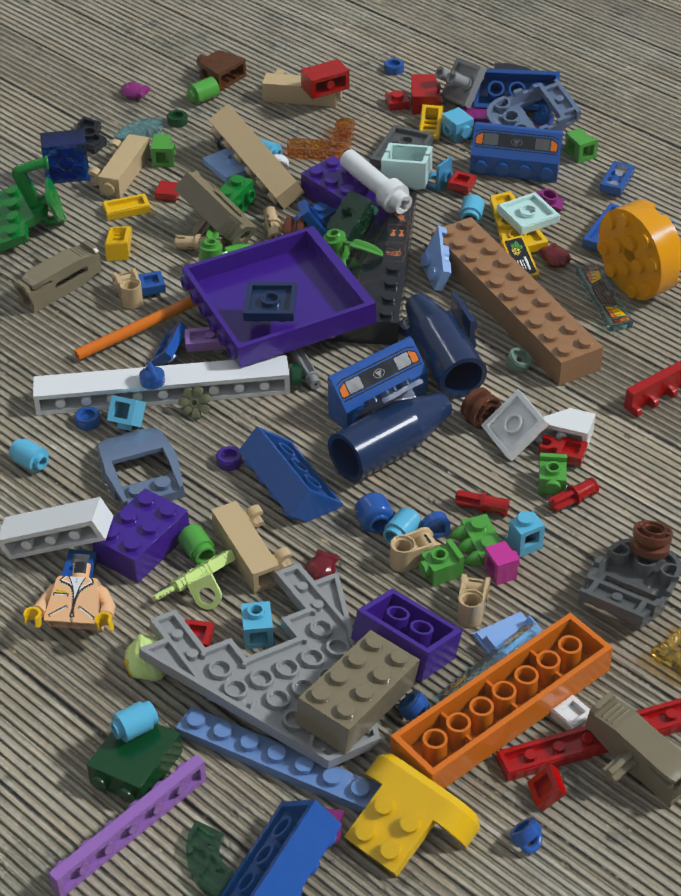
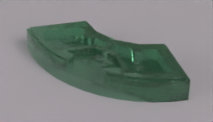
(205, 861)

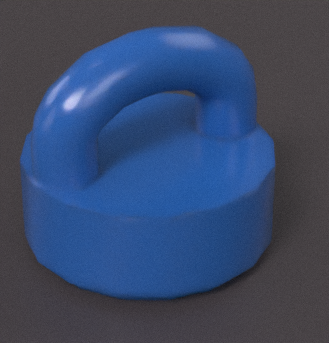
(543, 117)
(151, 376)
(413, 704)
(526, 832)

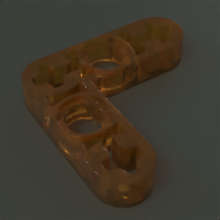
(339, 143)

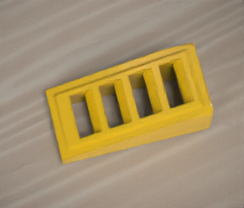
(428, 115)
(118, 243)

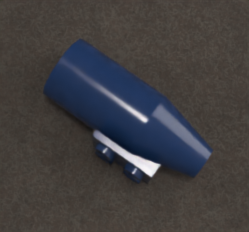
(447, 343)
(393, 429)

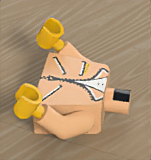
(74, 603)

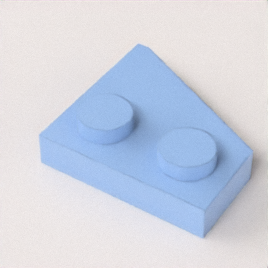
(436, 260)

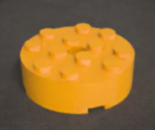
(640, 249)

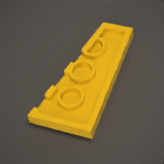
(535, 240)

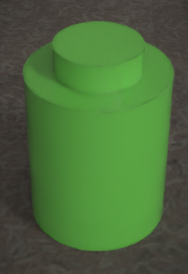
(203, 90)

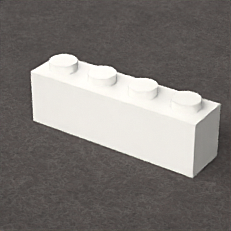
(55, 528)

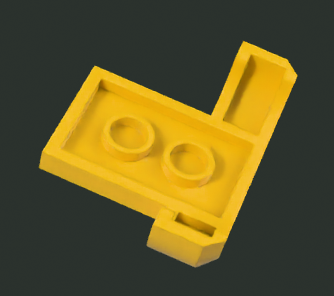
(405, 813)

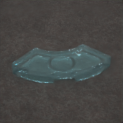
(143, 127)

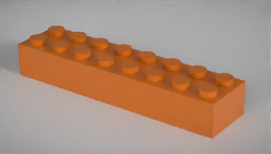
(502, 701)

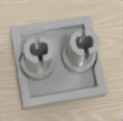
(461, 81)

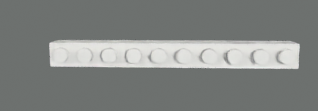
(218, 378)

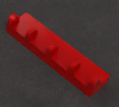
(652, 388)

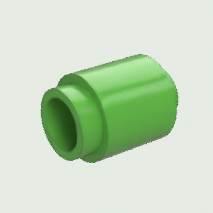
(196, 543)

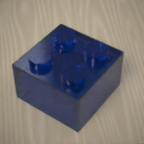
(66, 155)

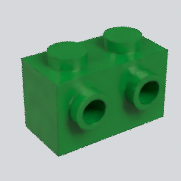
(239, 191)

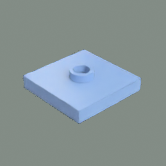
(224, 165)

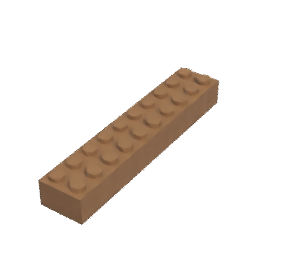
(520, 304)

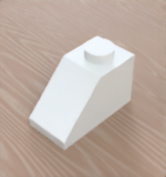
(570, 424)

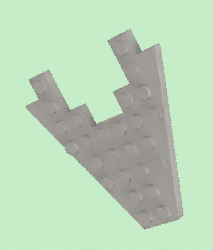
(268, 683)

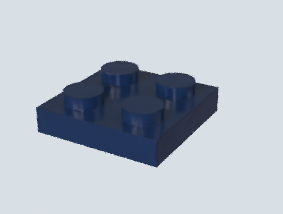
(270, 301)

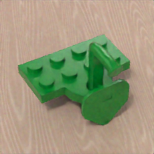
(24, 208)

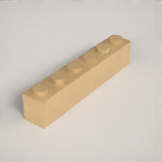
(256, 157)

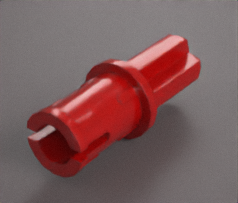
(573, 494)
(482, 502)

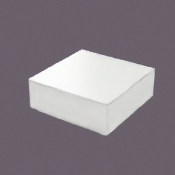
(570, 713)

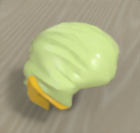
(135, 665)

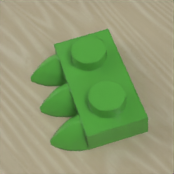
(476, 535)

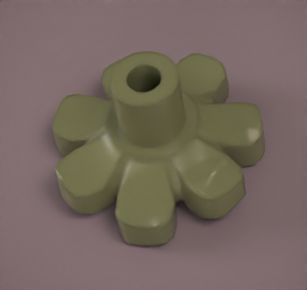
(194, 402)

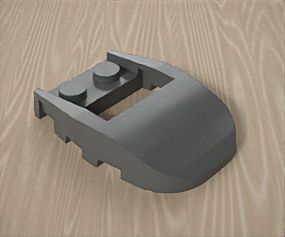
(642, 575)

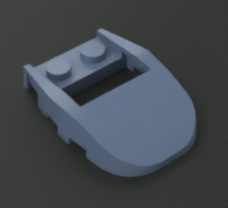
(510, 112)
(131, 447)

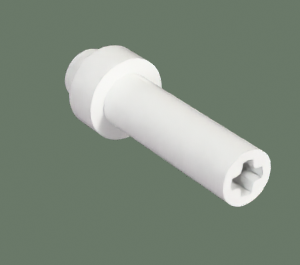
(390, 193)

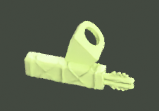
(200, 578)

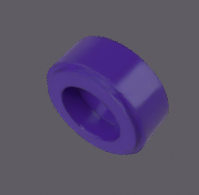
(229, 458)

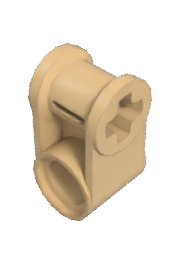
(128, 288)
(407, 549)
(472, 600)

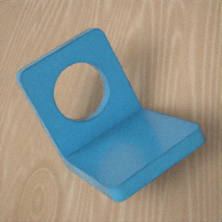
(442, 175)

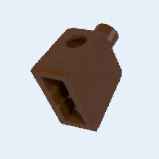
(223, 67)

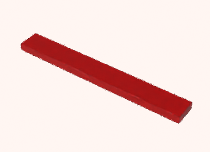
(576, 744)

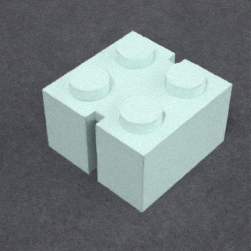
(408, 163)

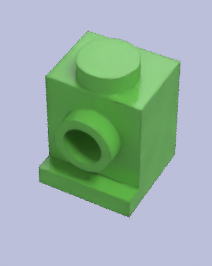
(580, 145)
(162, 151)
(552, 473)
(442, 563)

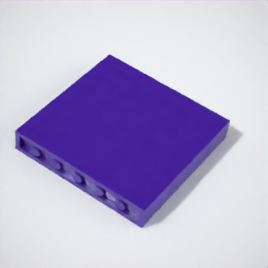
(326, 304)

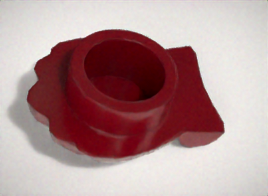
(555, 256)
(321, 564)

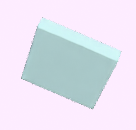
(528, 213)

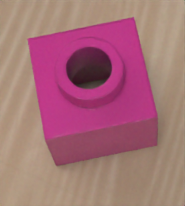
(501, 562)

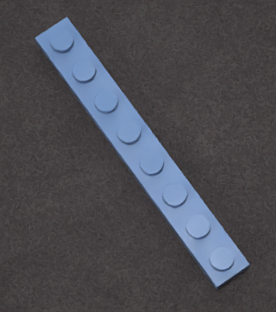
(276, 759)

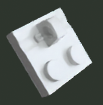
(515, 425)

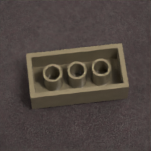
(356, 691)

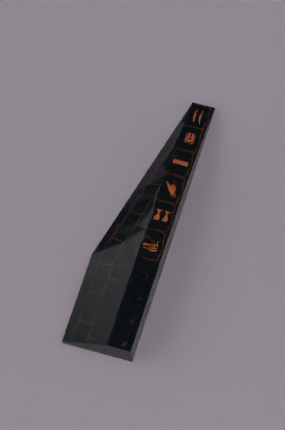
(383, 276)

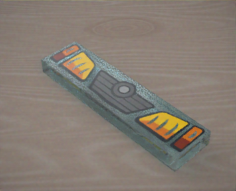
(604, 297)
(513, 642)

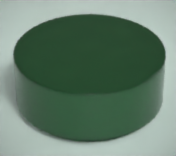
(177, 118)
(295, 376)

